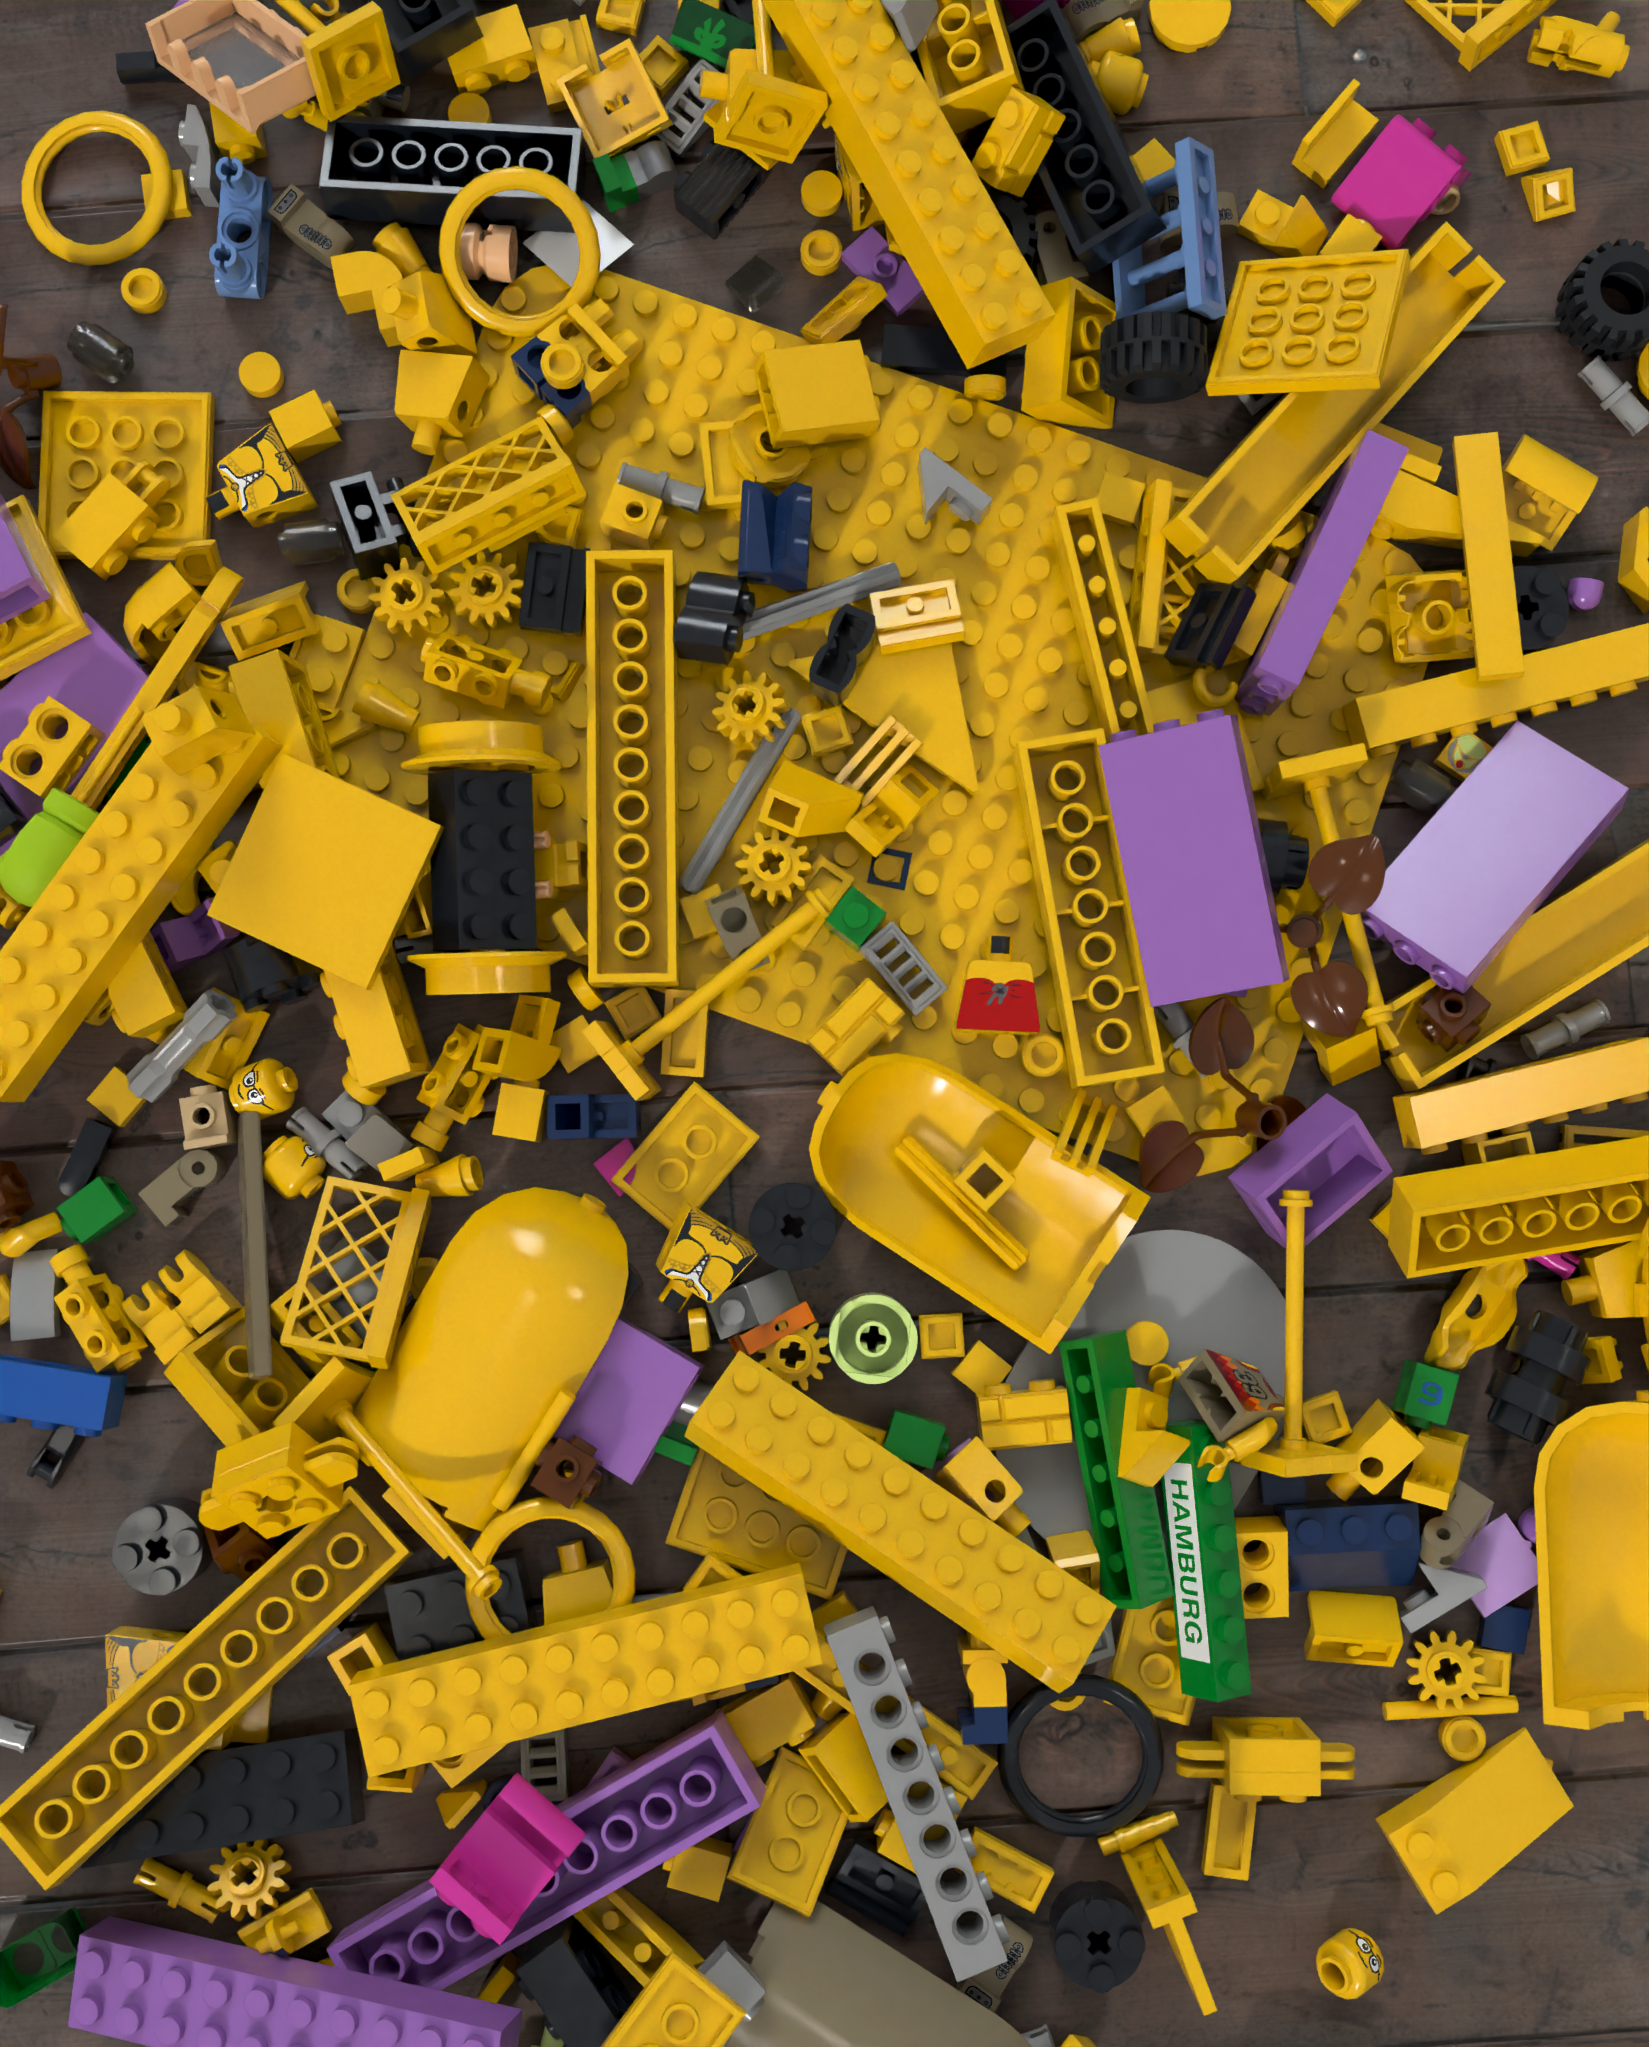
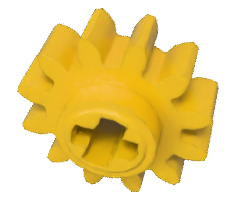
(481, 577)
(411, 612)
(755, 695)
(758, 869)
(803, 1366)
(1429, 1662)
(236, 1892)

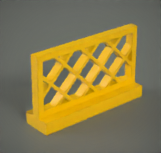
(1488, 33)
(497, 510)
(1150, 570)
(395, 1281)
(1165, 1904)

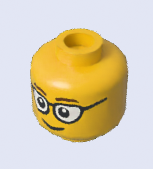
(263, 1088)
(293, 1168)
(1349, 1963)

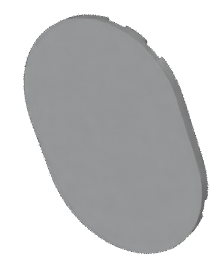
(1203, 1300)

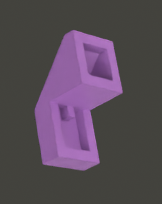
(192, 937)

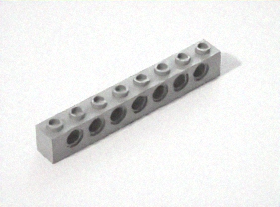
(970, 1946)

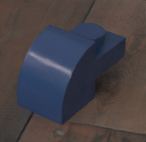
(593, 1116)

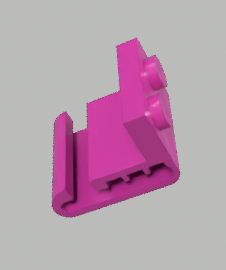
(1400, 180)
(506, 1858)

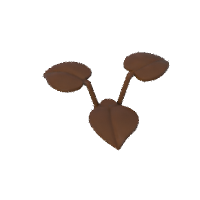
(29, 374)
(1352, 877)
(1217, 1043)

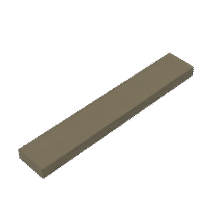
(254, 1246)

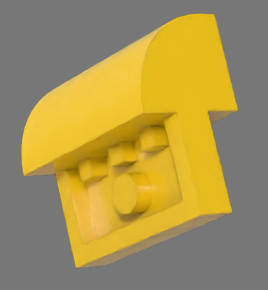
(1544, 489)

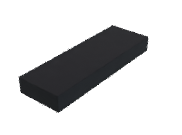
(930, 352)

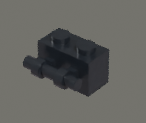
(366, 524)

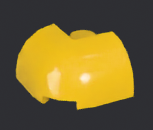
(156, 612)

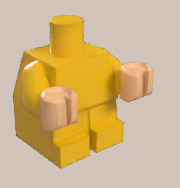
(559, 866)

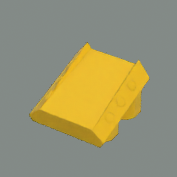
(1429, 616)

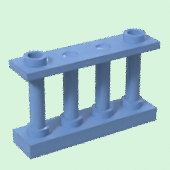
(1201, 244)

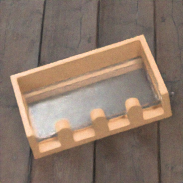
(235, 57)

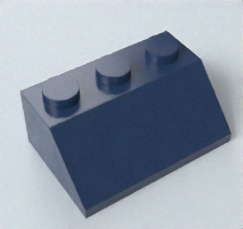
(1351, 1542)

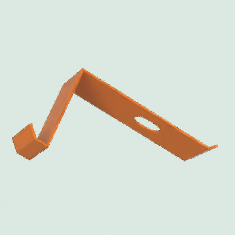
(766, 1334)

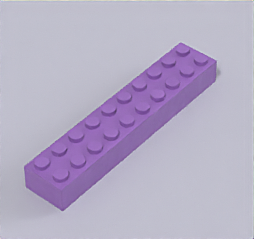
(630, 1827)
(211, 1993)

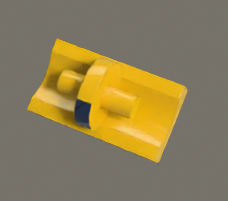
(288, 1926)

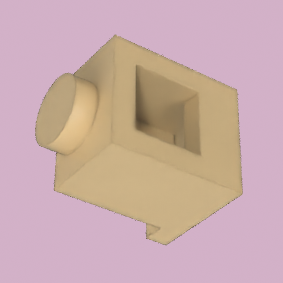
(221, 1126)

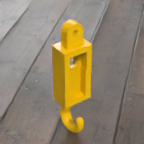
(1269, 591)

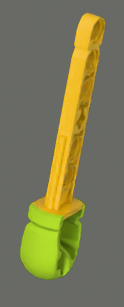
(65, 818)

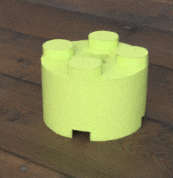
(889, 1356)

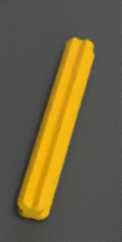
(961, 1204)

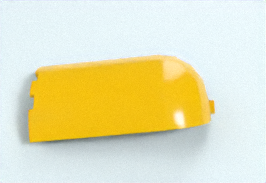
(1053, 1211)
(492, 1343)
(1594, 1565)

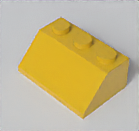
(1064, 361)
(216, 1384)

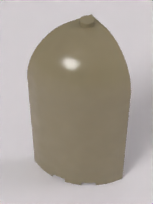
(849, 1989)

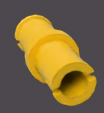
(178, 1889)

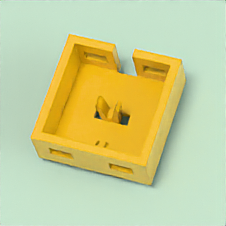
(591, 93)

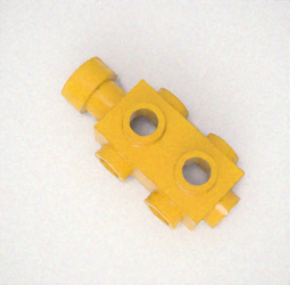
(480, 674)
(452, 1088)
(95, 1323)

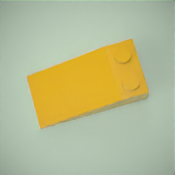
(1475, 1819)

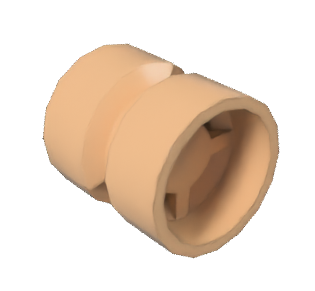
(489, 252)

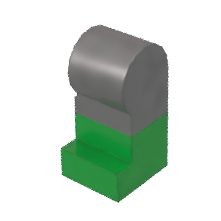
(635, 174)
(674, 1443)

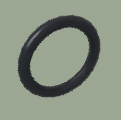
(1097, 1823)

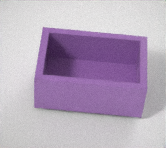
(1318, 1152)

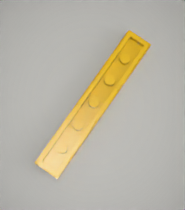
(1488, 557)

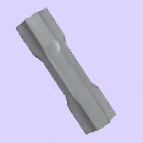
(200, 1024)

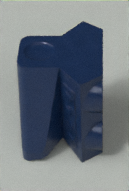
(775, 536)

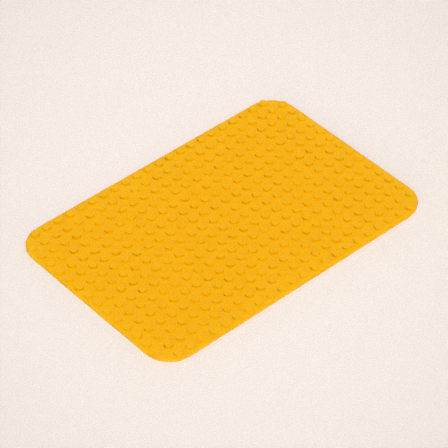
(1014, 671)

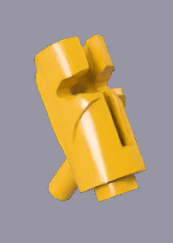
(1579, 45)

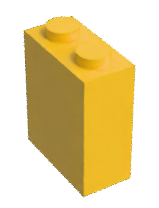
(817, 393)

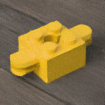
(278, 1481)
(1265, 1758)

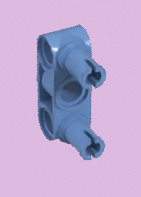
(243, 207)

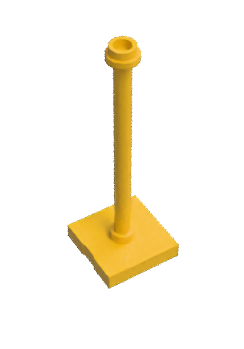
(346, 58)
(767, 112)
(1314, 776)
(627, 1056)
(327, 1409)
(1292, 1453)

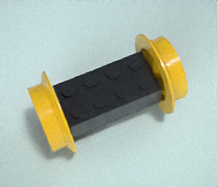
(484, 856)

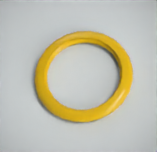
(52, 144)
(450, 241)
(547, 1508)

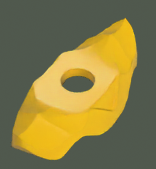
(1460, 1335)

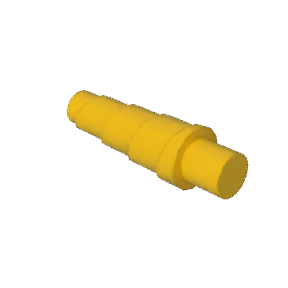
(1137, 1833)

